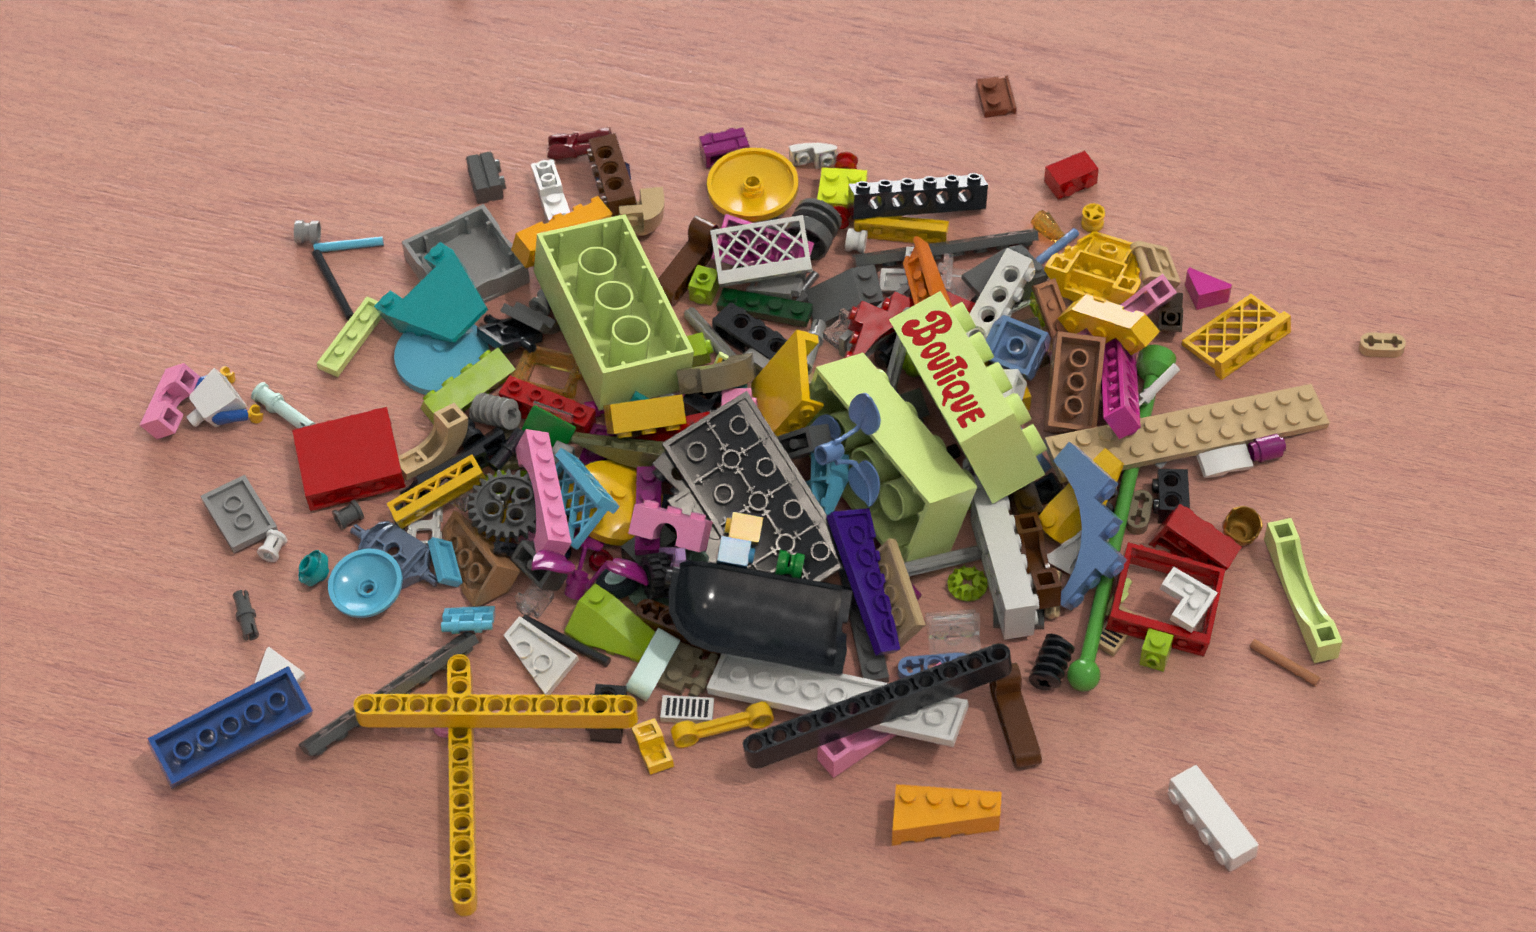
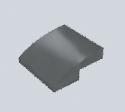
(531, 318)

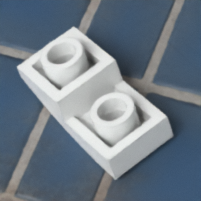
(818, 153)
(1224, 460)

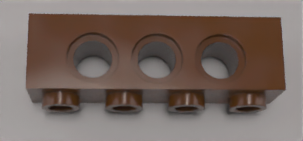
(612, 173)

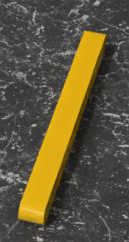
(486, 703)
(461, 794)

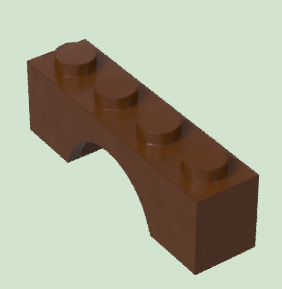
(1045, 579)

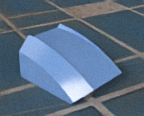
(1017, 345)

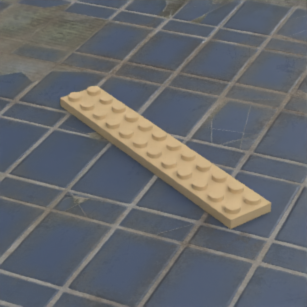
(1200, 428)

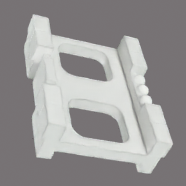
(433, 525)

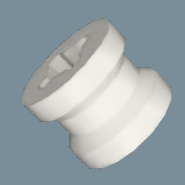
(856, 240)

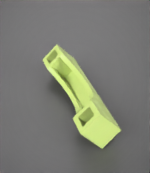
(1315, 624)

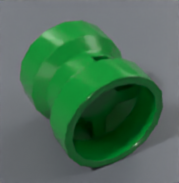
(795, 566)

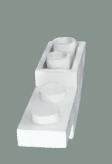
(549, 189)

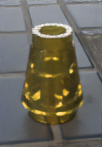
(1047, 226)

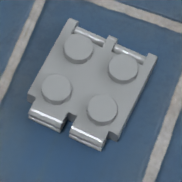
(780, 287)

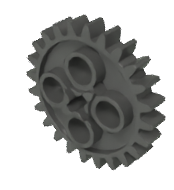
(485, 500)

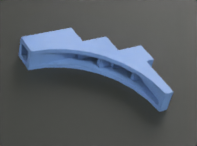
(1098, 523)

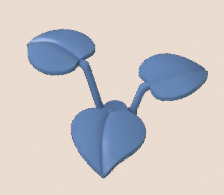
(862, 476)

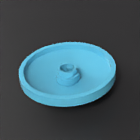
(428, 362)

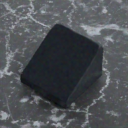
(1048, 488)

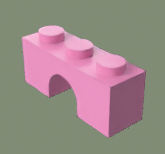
(161, 415)
(691, 530)

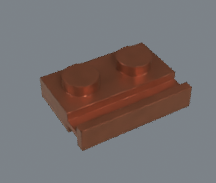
(996, 96)

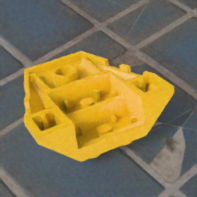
(1097, 268)

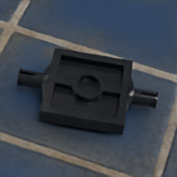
(509, 334)

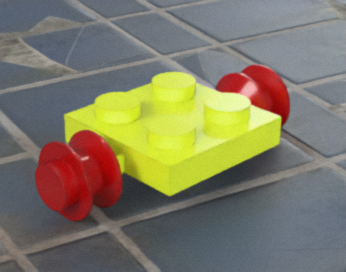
(836, 181)

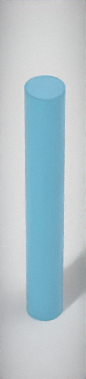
(349, 244)

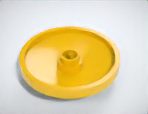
(752, 184)
(621, 485)

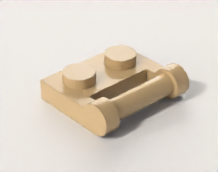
(1159, 260)

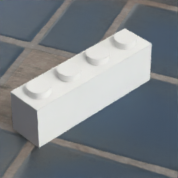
(1212, 818)

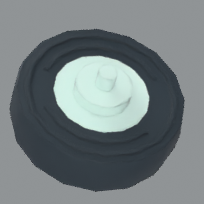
(616, 584)

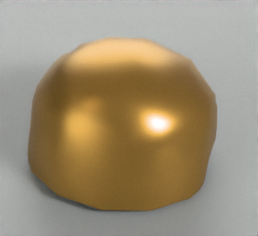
(1242, 525)

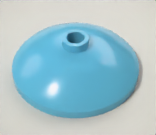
(358, 574)

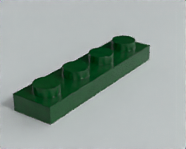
(767, 307)

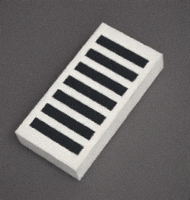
(686, 708)

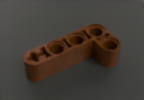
(695, 252)
(657, 616)
(1015, 719)

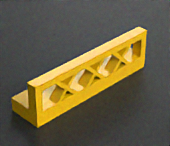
(903, 229)
(439, 495)

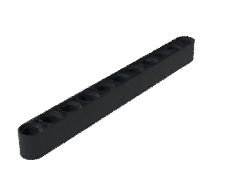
(877, 706)

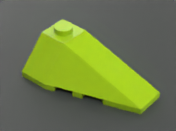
(608, 625)

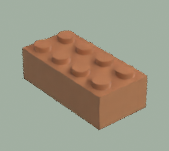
(1074, 382)

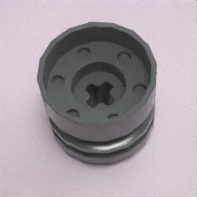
(820, 225)

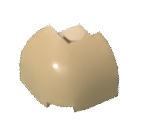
(648, 212)

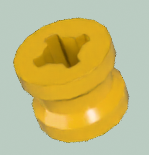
(1093, 217)

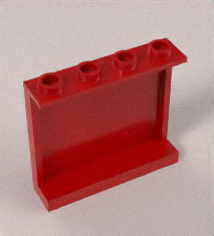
(348, 458)

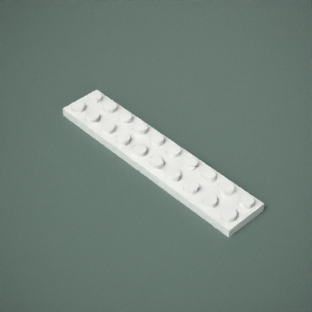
(808, 690)

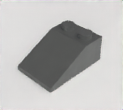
(979, 275)
(844, 292)

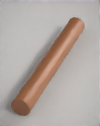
(1285, 662)

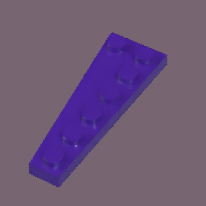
(854, 539)

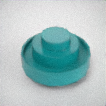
(313, 568)

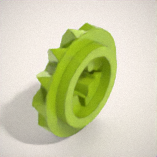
(967, 592)

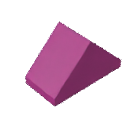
(1206, 290)

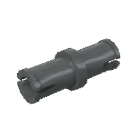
(245, 615)

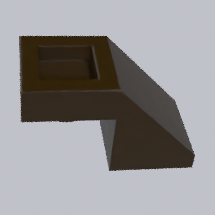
(1171, 315)

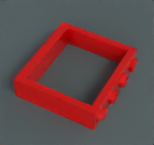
(1163, 562)

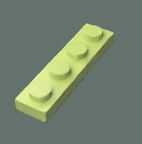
(350, 338)

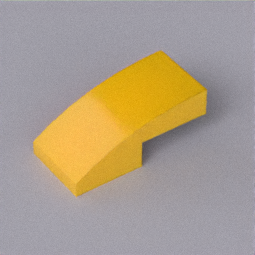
(652, 746)

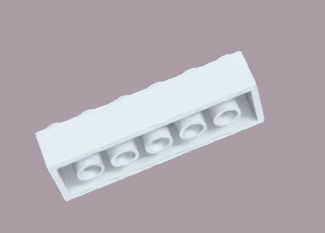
(1004, 565)

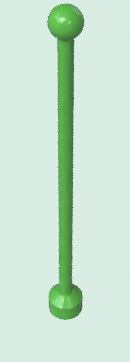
(1084, 672)

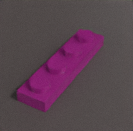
(647, 488)

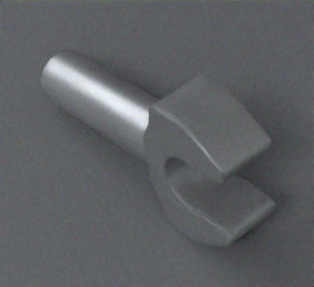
(808, 282)

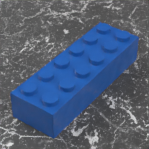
(230, 727)

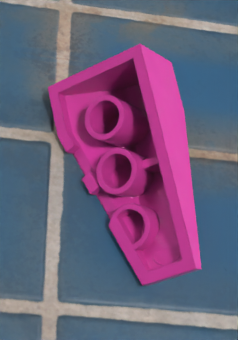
(759, 246)

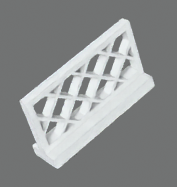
(763, 271)

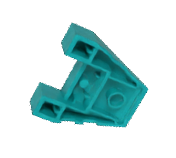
(440, 304)

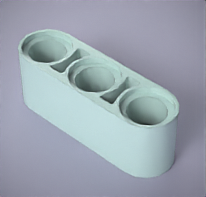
(652, 664)

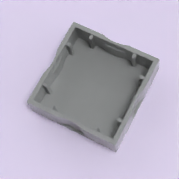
(478, 245)

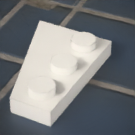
(540, 654)

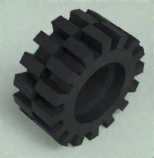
(655, 568)

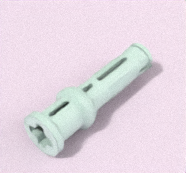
(275, 404)

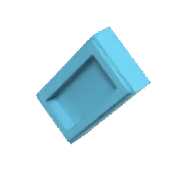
(445, 562)

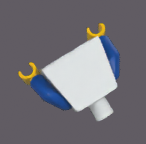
(219, 401)

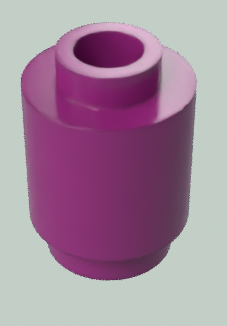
(1267, 448)

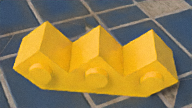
(1109, 321)

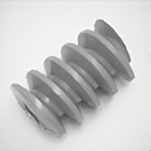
(495, 411)

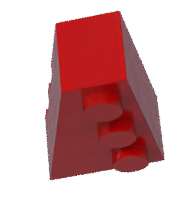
(1194, 538)

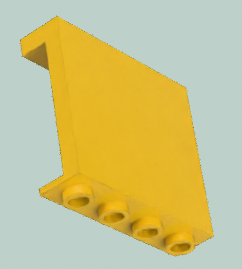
(784, 386)

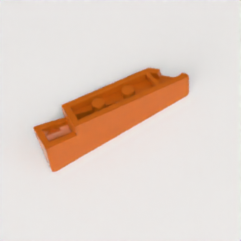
(923, 273)

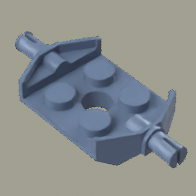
(412, 558)

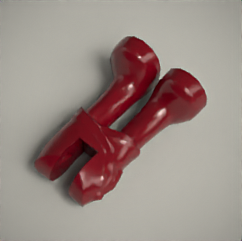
(567, 145)

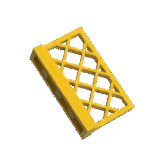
(1249, 345)

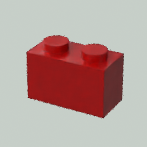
(1071, 175)

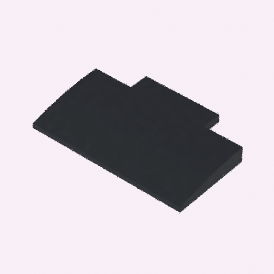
(742, 468)

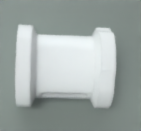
(272, 545)

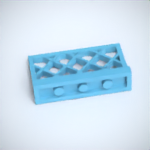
(586, 485)

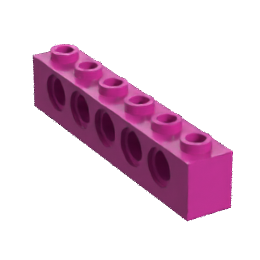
(1120, 390)

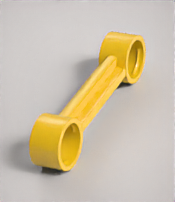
(688, 733)

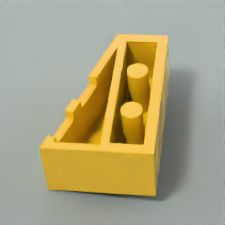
(645, 415)

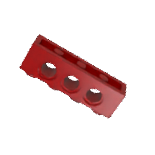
(526, 393)

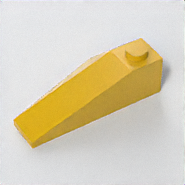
(1062, 515)

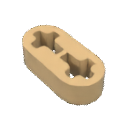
(1382, 345)

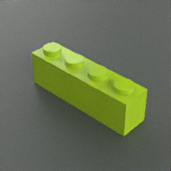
(474, 379)

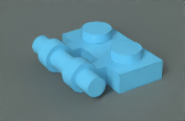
(468, 619)

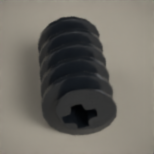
(1051, 662)

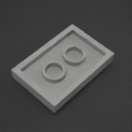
(238, 513)

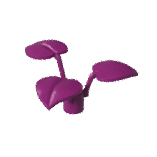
(577, 580)

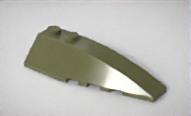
(623, 450)

